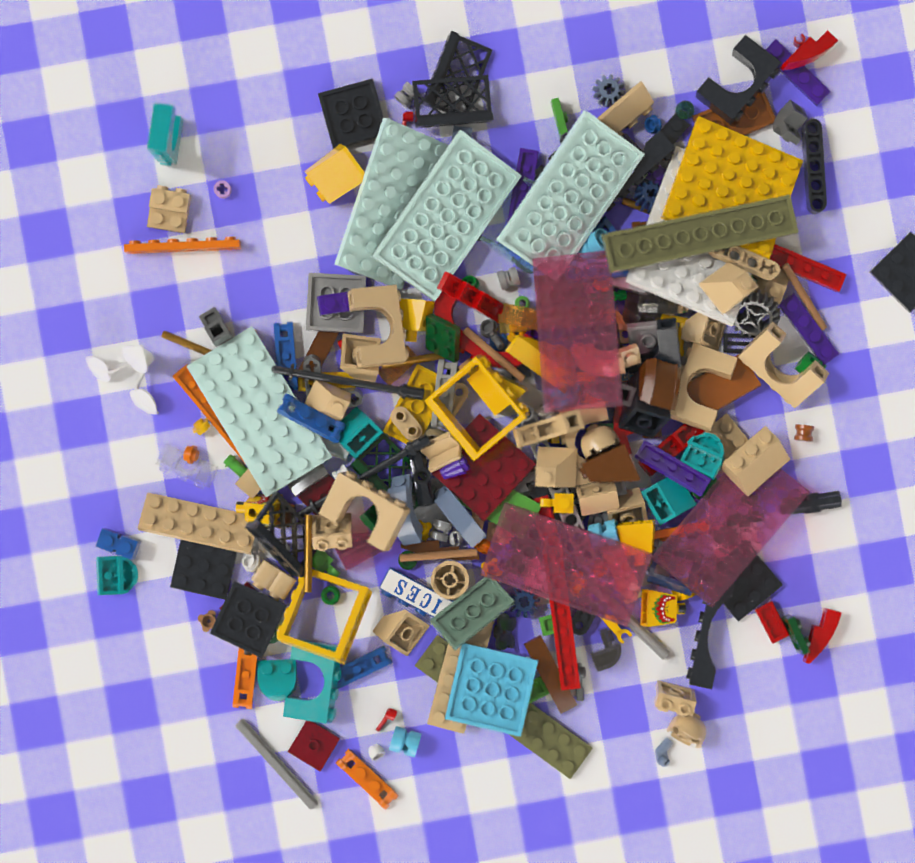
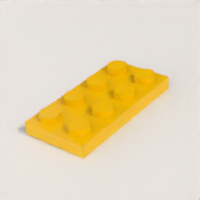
(420, 378)

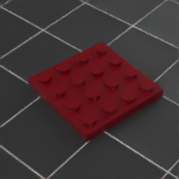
(492, 474)

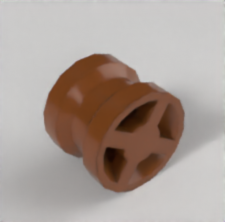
(803, 432)

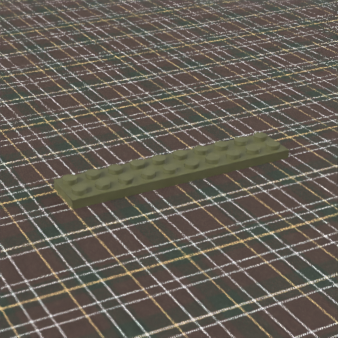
(699, 233)
(540, 731)

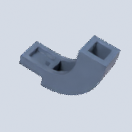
(458, 516)
(412, 529)

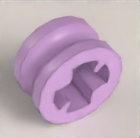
(218, 193)

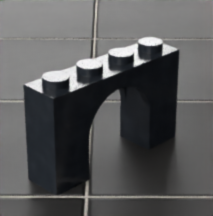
(729, 104)
(667, 348)

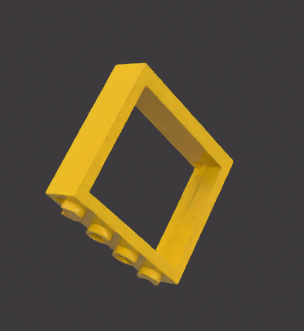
(455, 427)
(350, 629)

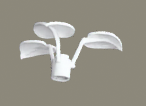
(140, 360)

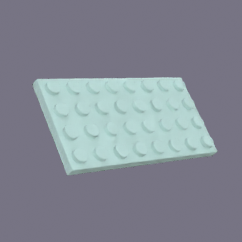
(392, 177)
(571, 192)
(446, 214)
(246, 400)

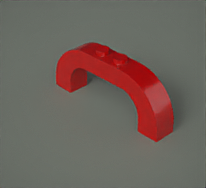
(444, 309)

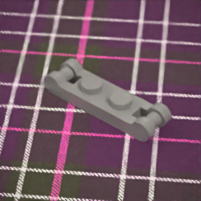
(448, 397)

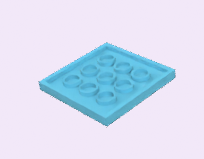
(491, 689)

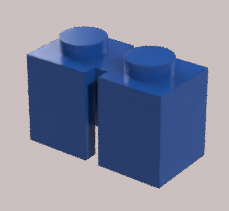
(124, 547)

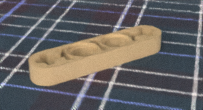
(743, 262)

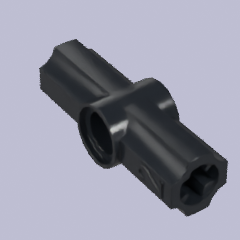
(423, 489)
(819, 501)

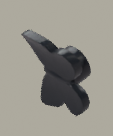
(503, 632)

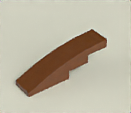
(433, 546)
(550, 674)

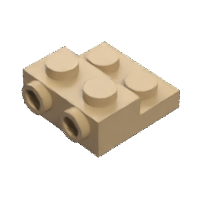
(169, 209)
(729, 434)
(330, 534)
(675, 698)

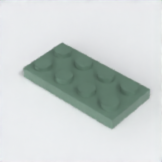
(472, 612)

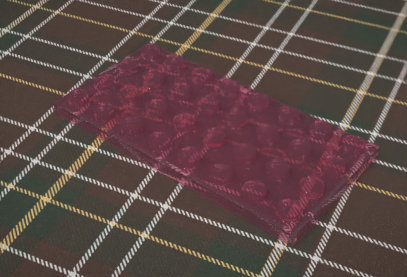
(577, 332)
(727, 533)
(566, 564)

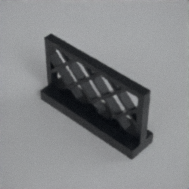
(443, 65)
(457, 117)
(267, 538)

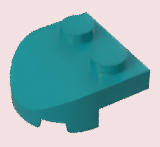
(704, 454)
(115, 575)
(277, 678)

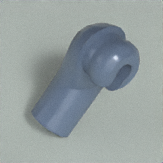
(661, 752)

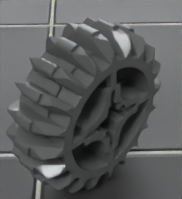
(756, 308)

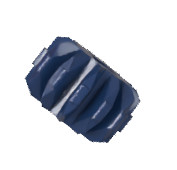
(642, 193)
(518, 604)

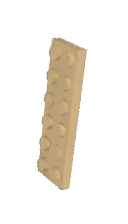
(196, 523)
(445, 683)

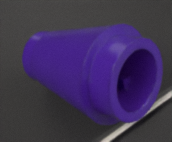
(455, 468)

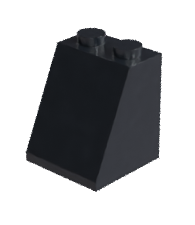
(641, 416)

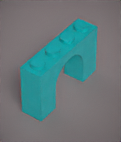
(165, 134)
(322, 707)

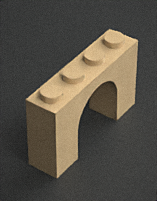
(386, 301)
(700, 360)
(790, 387)
(588, 416)
(390, 512)

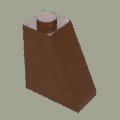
(610, 466)

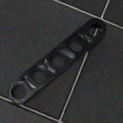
(818, 158)

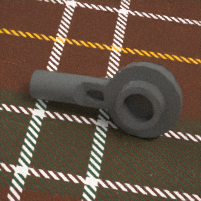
(489, 330)
(582, 674)

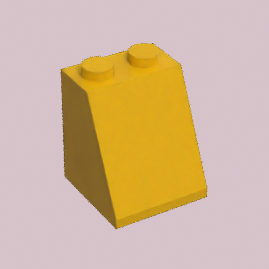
(335, 174)
(488, 391)

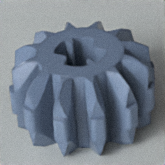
(601, 85)

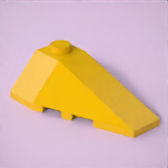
(527, 352)

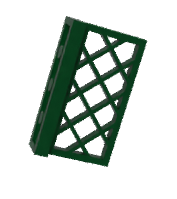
(360, 466)

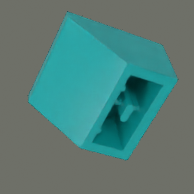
(358, 433)
(668, 499)

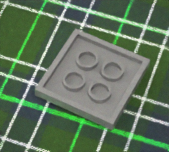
(326, 284)

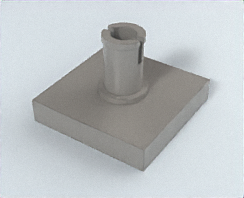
(643, 334)

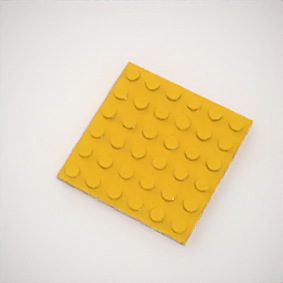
(729, 171)

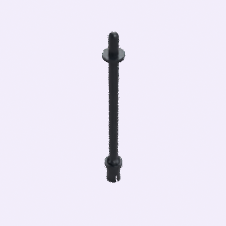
(403, 390)
(410, 449)

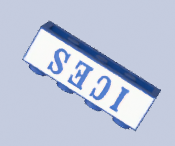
(412, 593)

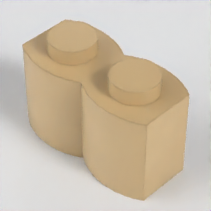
(273, 579)

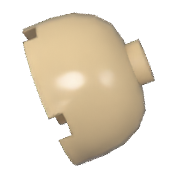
(598, 440)
(450, 580)
(688, 730)

